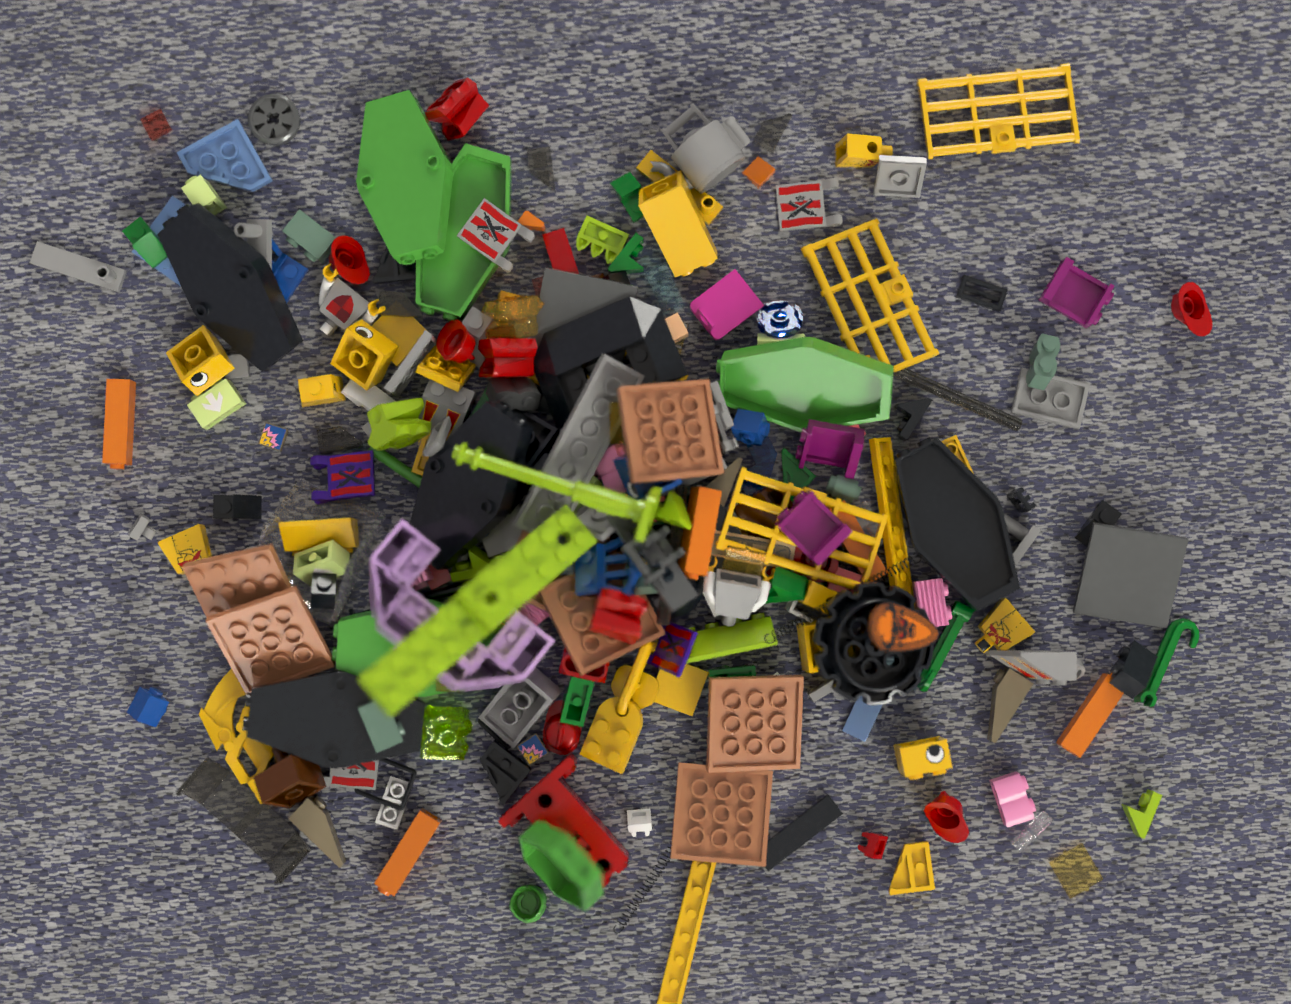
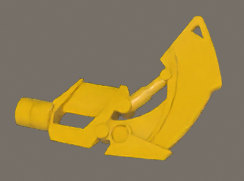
(219, 724)

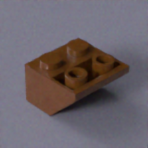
(758, 516)

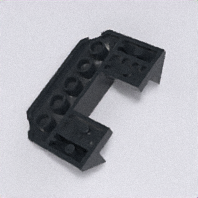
(610, 330)

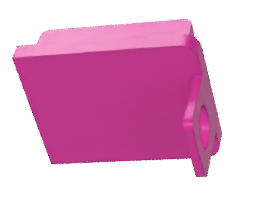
(725, 305)

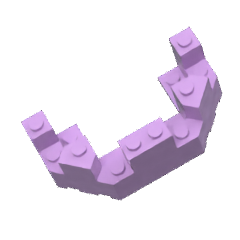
(402, 610)

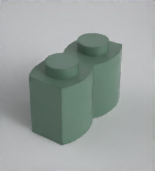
(1043, 361)

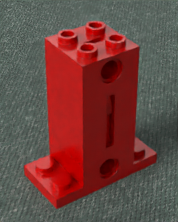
(570, 815)

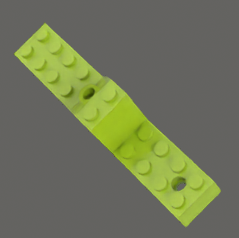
(470, 617)

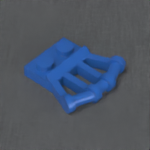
(287, 272)
(593, 573)

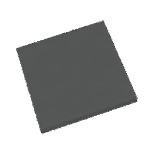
(575, 295)
(1130, 575)

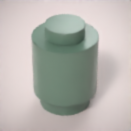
(843, 488)

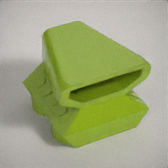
(397, 424)

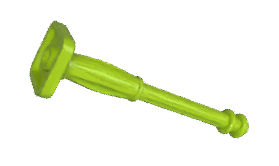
(593, 496)

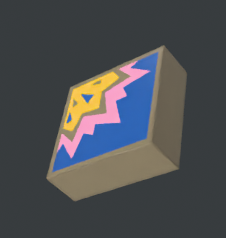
(273, 436)
(532, 749)

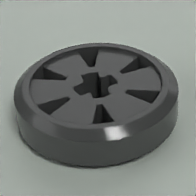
(273, 133)

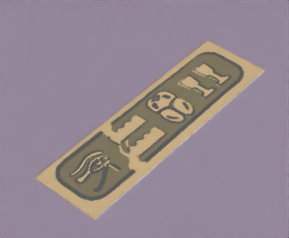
(780, 549)

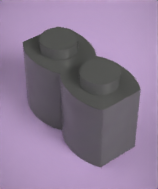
(517, 392)

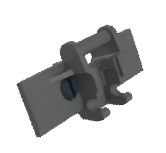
(661, 557)

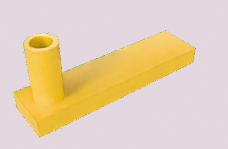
(706, 204)

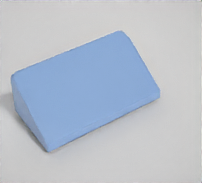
(861, 719)

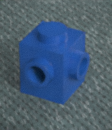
(750, 427)
(148, 706)

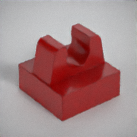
(875, 845)

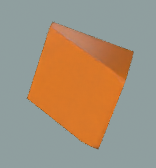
(759, 172)
(531, 222)

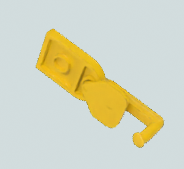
(613, 735)

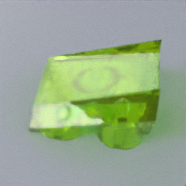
(445, 733)

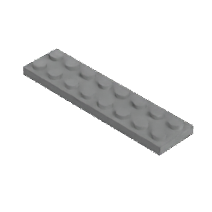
(579, 443)

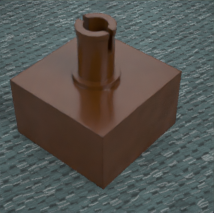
(288, 780)

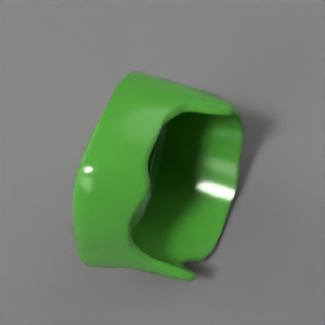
(528, 903)

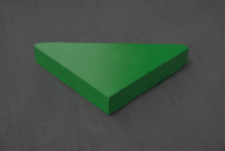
(793, 474)

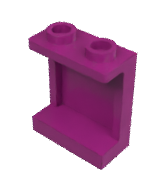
(1076, 294)
(831, 446)
(812, 527)

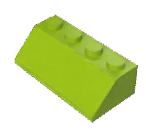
(727, 640)

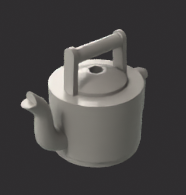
(706, 152)

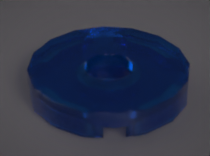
(779, 328)

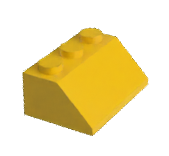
(306, 534)

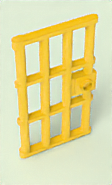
(1000, 129)
(886, 294)
(774, 534)

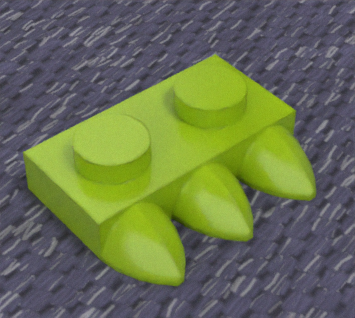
(601, 238)

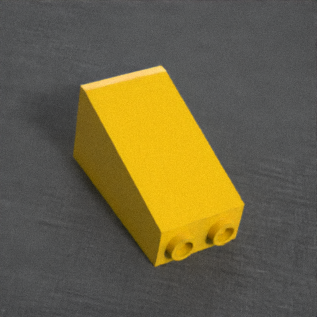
(677, 224)

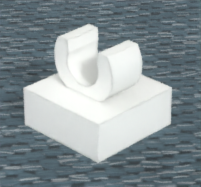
(639, 821)

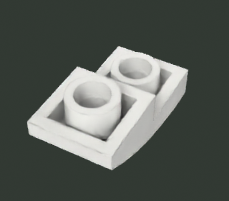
(364, 398)
(394, 793)

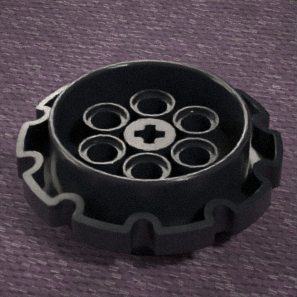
(836, 634)

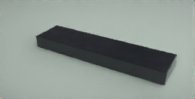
(801, 831)

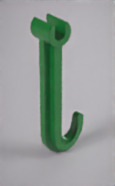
(960, 614)
(1164, 655)

